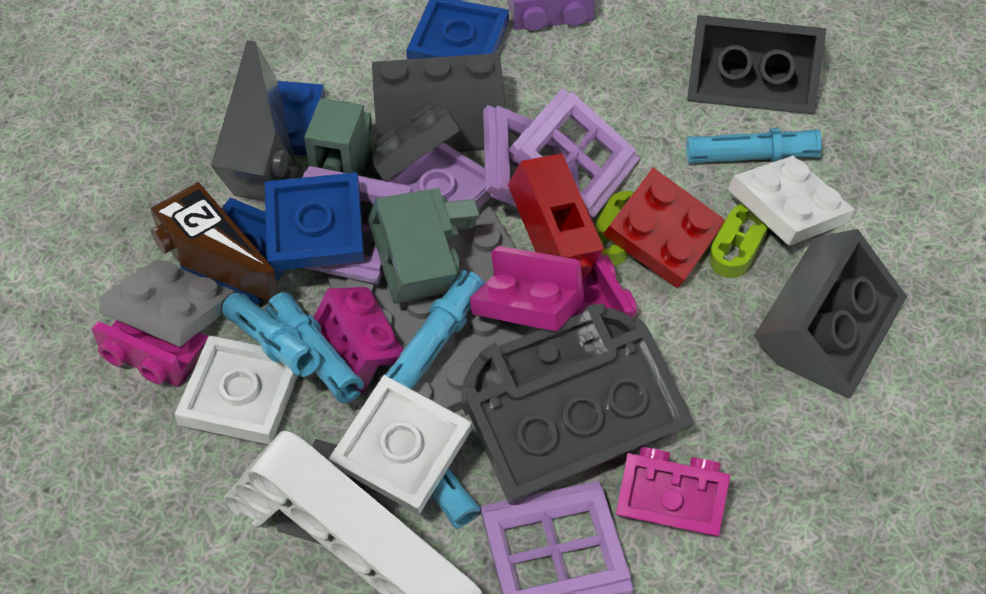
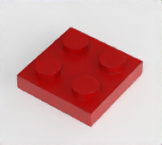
(664, 228)

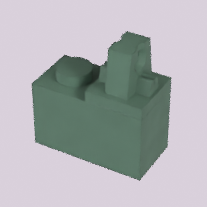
(339, 137)
(413, 239)

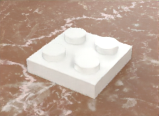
(791, 199)
(236, 392)
(401, 444)

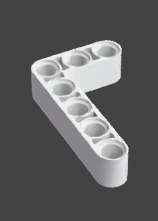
(342, 519)

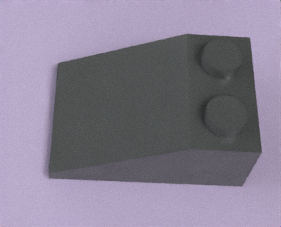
(254, 133)

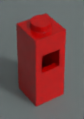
(555, 211)

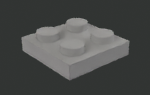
(166, 302)

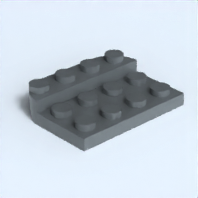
(570, 399)

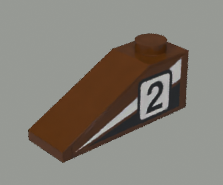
(210, 242)

